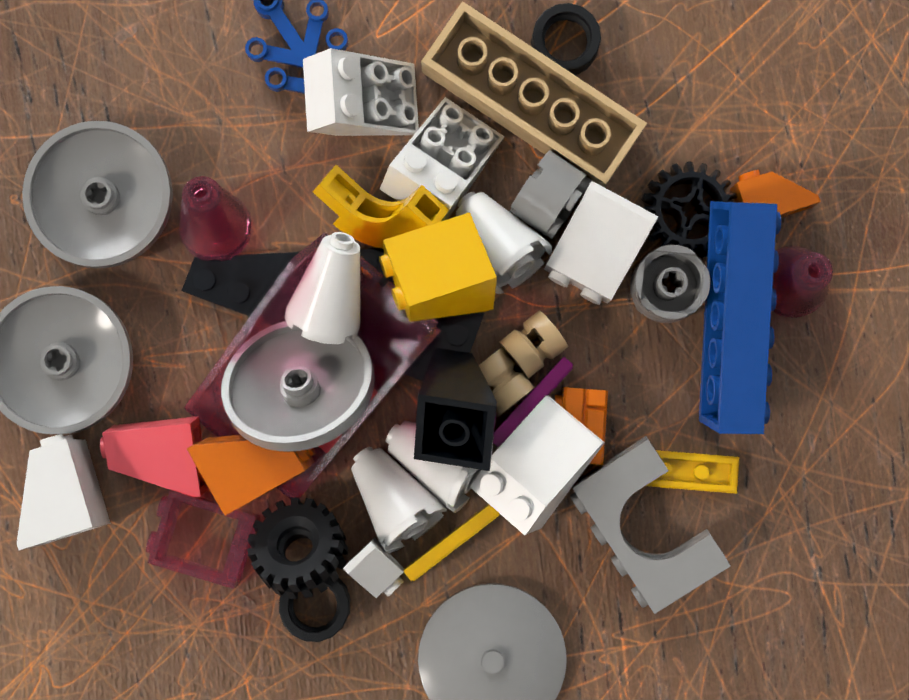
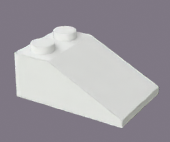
(537, 466)

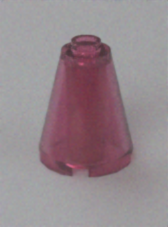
(212, 220)
(801, 281)

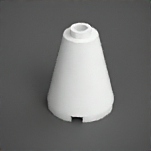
(509, 242)
(329, 292)
(444, 481)
(394, 499)

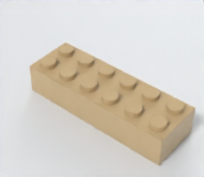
(531, 94)

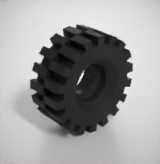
(283, 528)

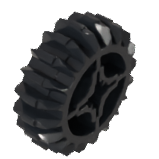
(674, 206)

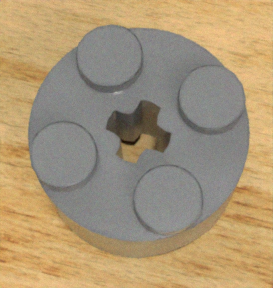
(550, 194)
(685, 271)

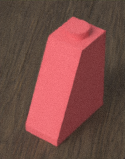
(156, 453)

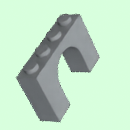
(657, 577)

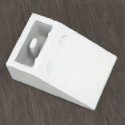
(359, 95)
(442, 156)

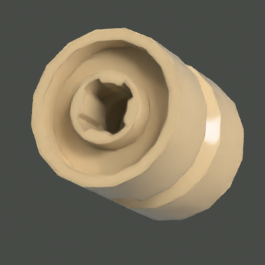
(522, 351)
(503, 381)

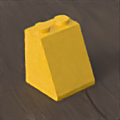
(440, 270)

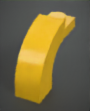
(374, 219)

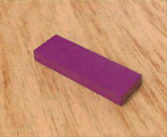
(541, 390)

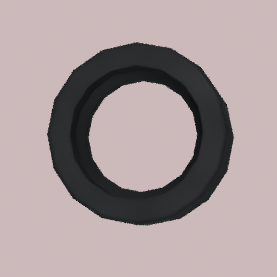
(575, 14)
(324, 632)

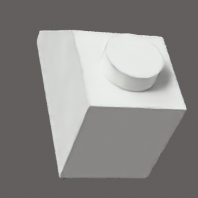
(375, 569)

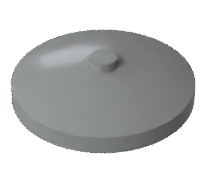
(97, 194)
(62, 360)
(295, 390)
(492, 647)

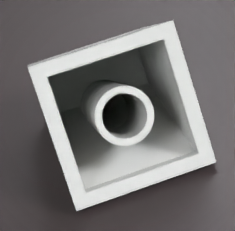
(599, 244)
(59, 493)

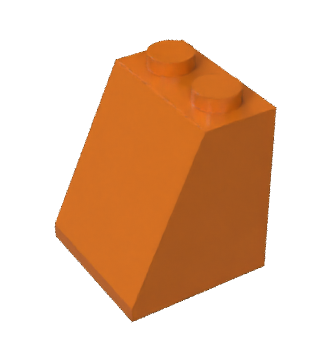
(243, 471)

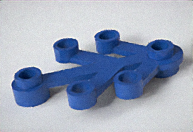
(299, 49)

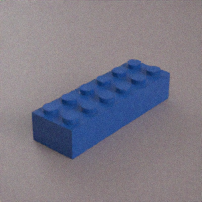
(739, 317)

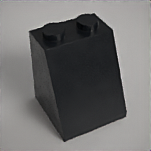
(455, 412)

